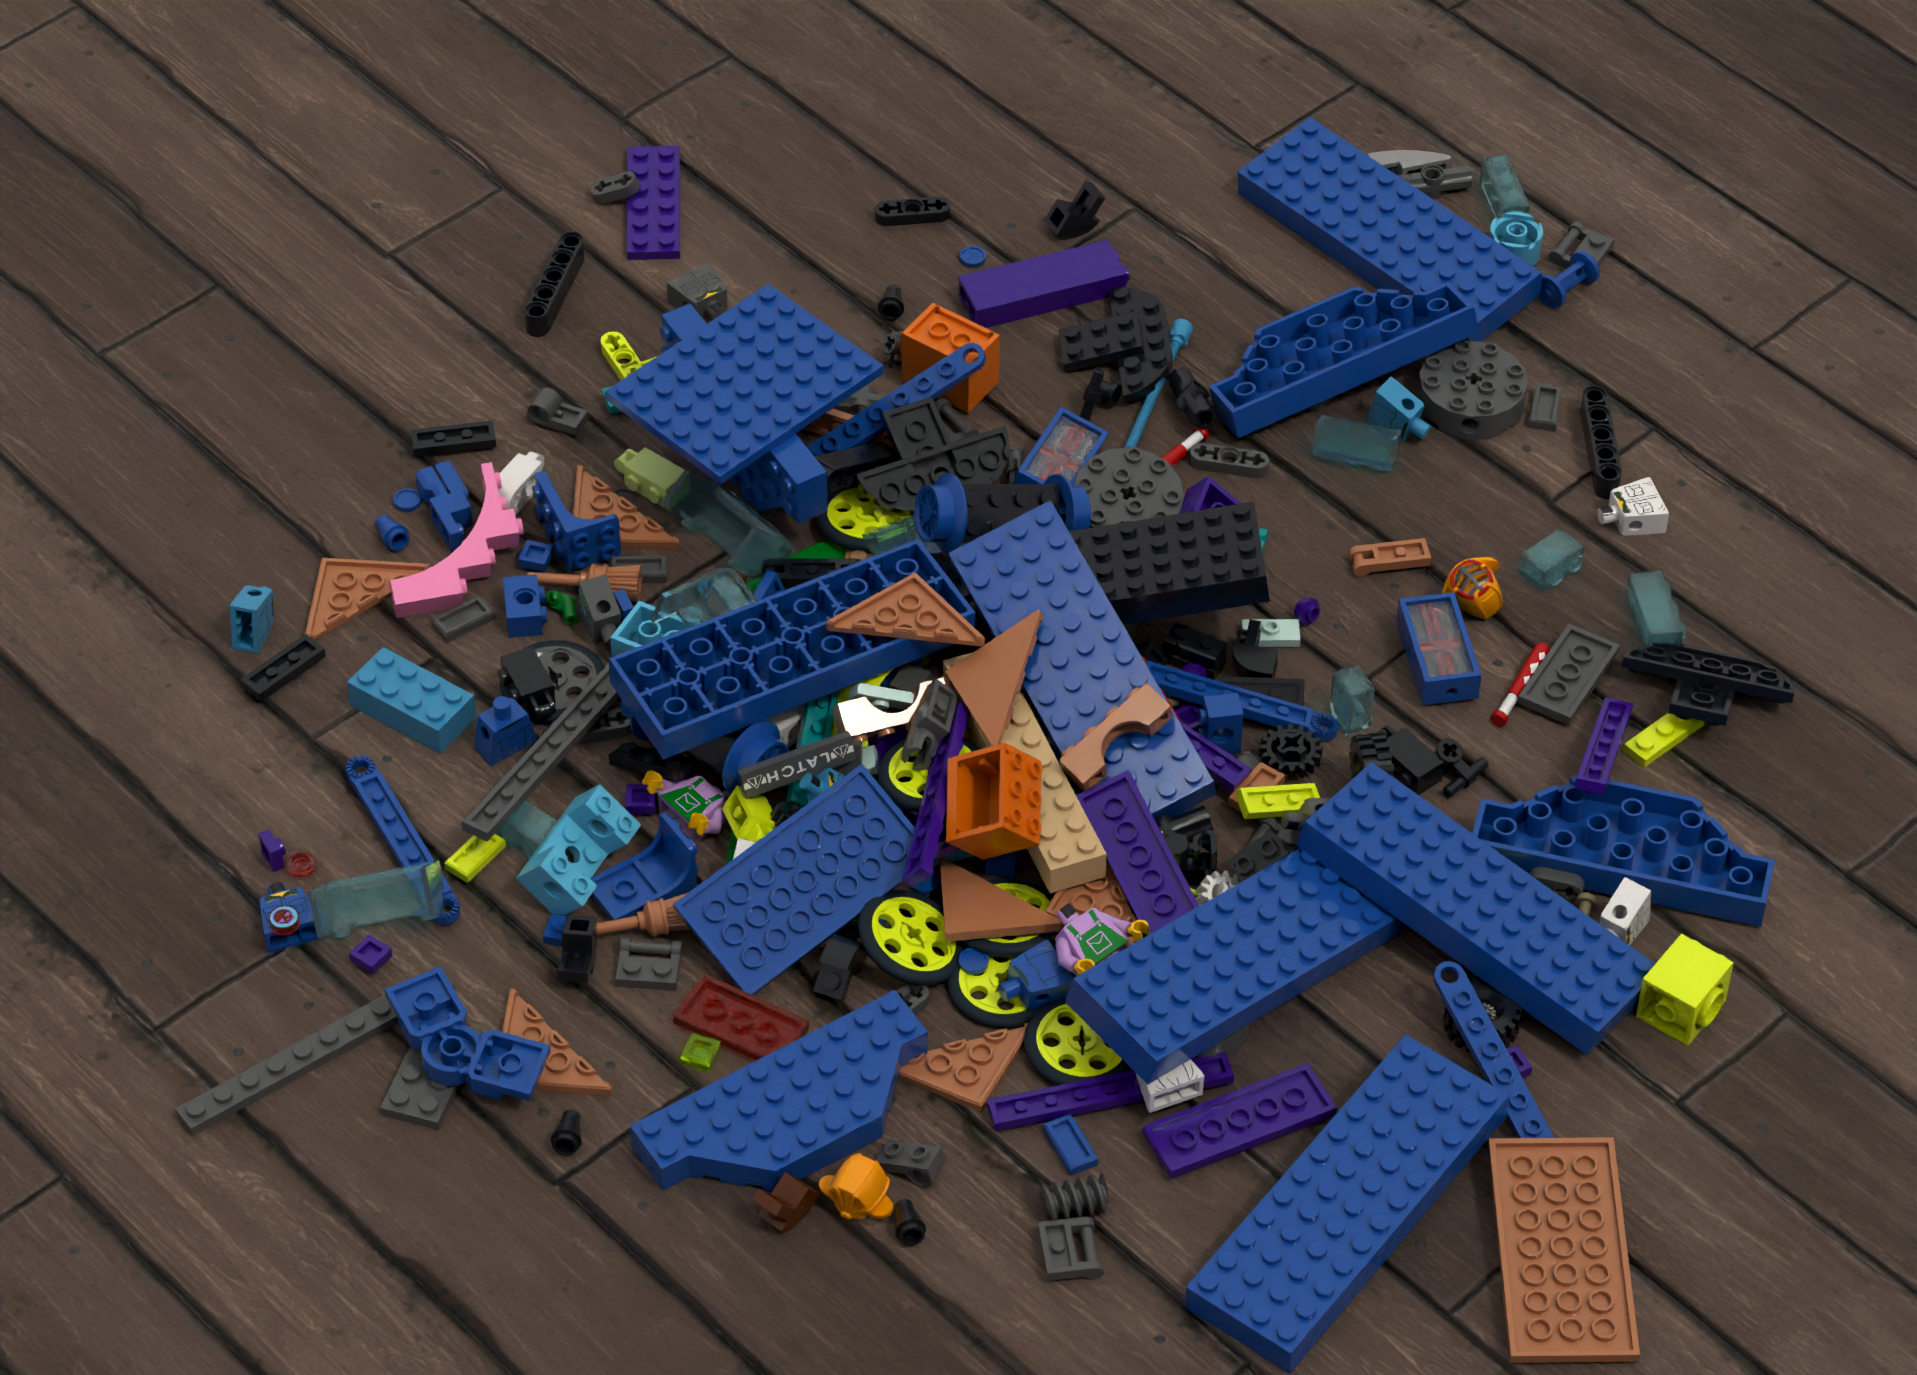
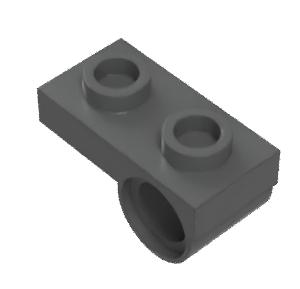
(550, 411)
(916, 1160)

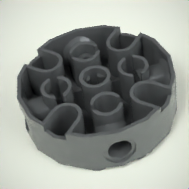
(1472, 390)
(1129, 486)

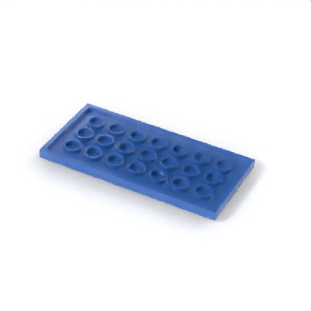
(800, 881)

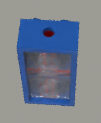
(1062, 449)
(1438, 648)

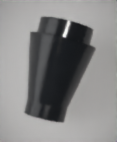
(891, 303)
(567, 1135)
(908, 1223)

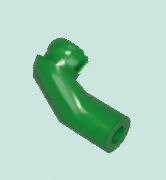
(564, 604)

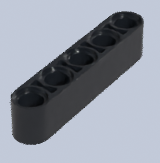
(554, 284)
(1600, 441)
(845, 464)

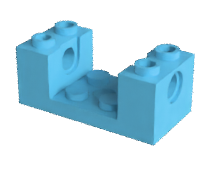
(590, 830)

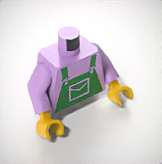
(691, 802)
(1092, 937)

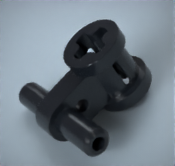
(1097, 392)
(1456, 767)

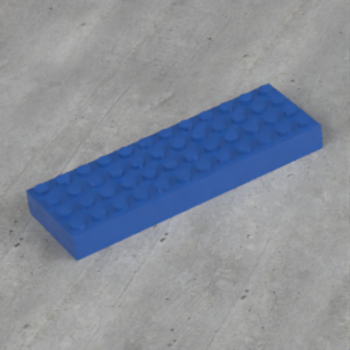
(1384, 225)
(770, 654)
(1080, 655)
(1477, 907)
(1228, 963)
(1346, 1203)

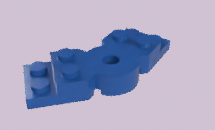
(437, 1025)

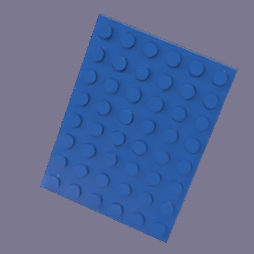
(744, 383)

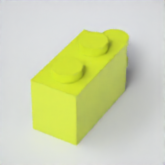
(748, 817)

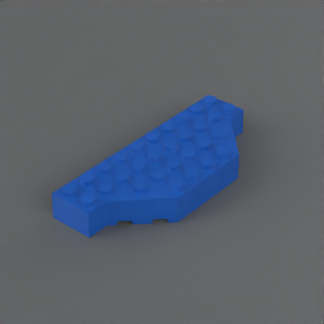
(1336, 349)
(782, 477)
(1634, 834)
(790, 1106)

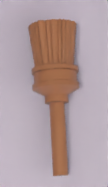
(619, 577)
(657, 918)

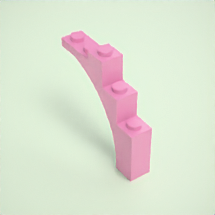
(445, 583)

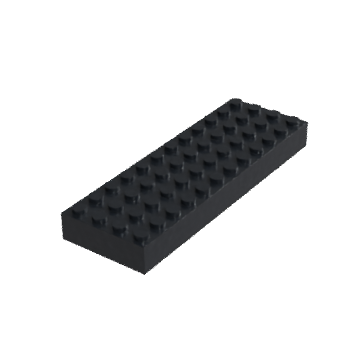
(1165, 565)

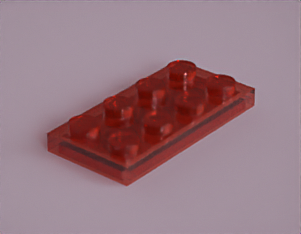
(738, 1019)

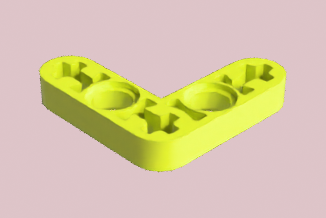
(624, 352)

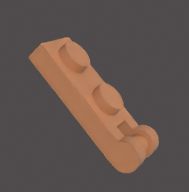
(1389, 556)

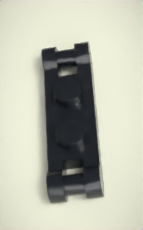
(804, 569)

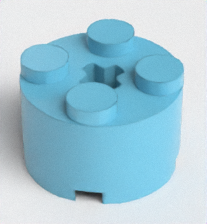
(1519, 234)

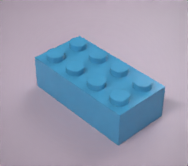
(411, 700)

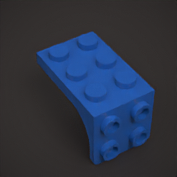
(575, 539)
(659, 871)

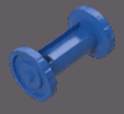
(1582, 269)

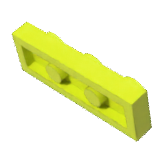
(1660, 738)
(1274, 800)

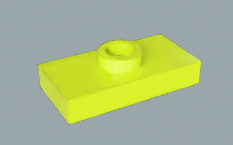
(474, 856)

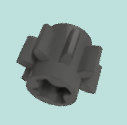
(892, 346)

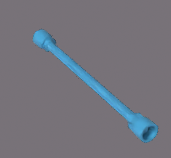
(1179, 335)

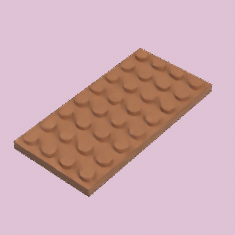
(1562, 1250)

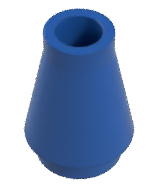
(392, 533)

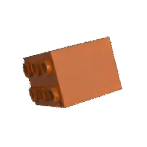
(939, 334)
(993, 801)

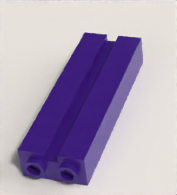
(1042, 284)

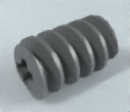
(1075, 1197)

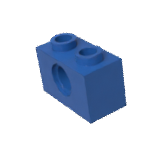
(523, 606)
(1222, 721)

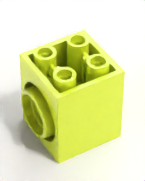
(1684, 989)

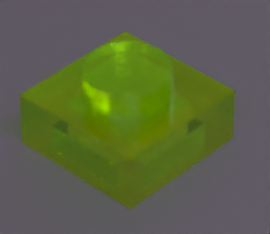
(700, 1052)

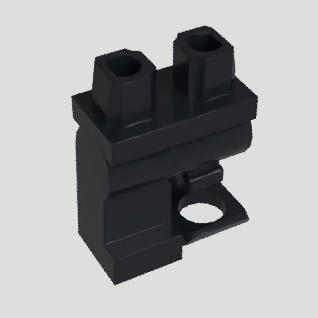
(1258, 855)
(1192, 862)

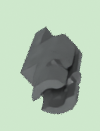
(930, 724)

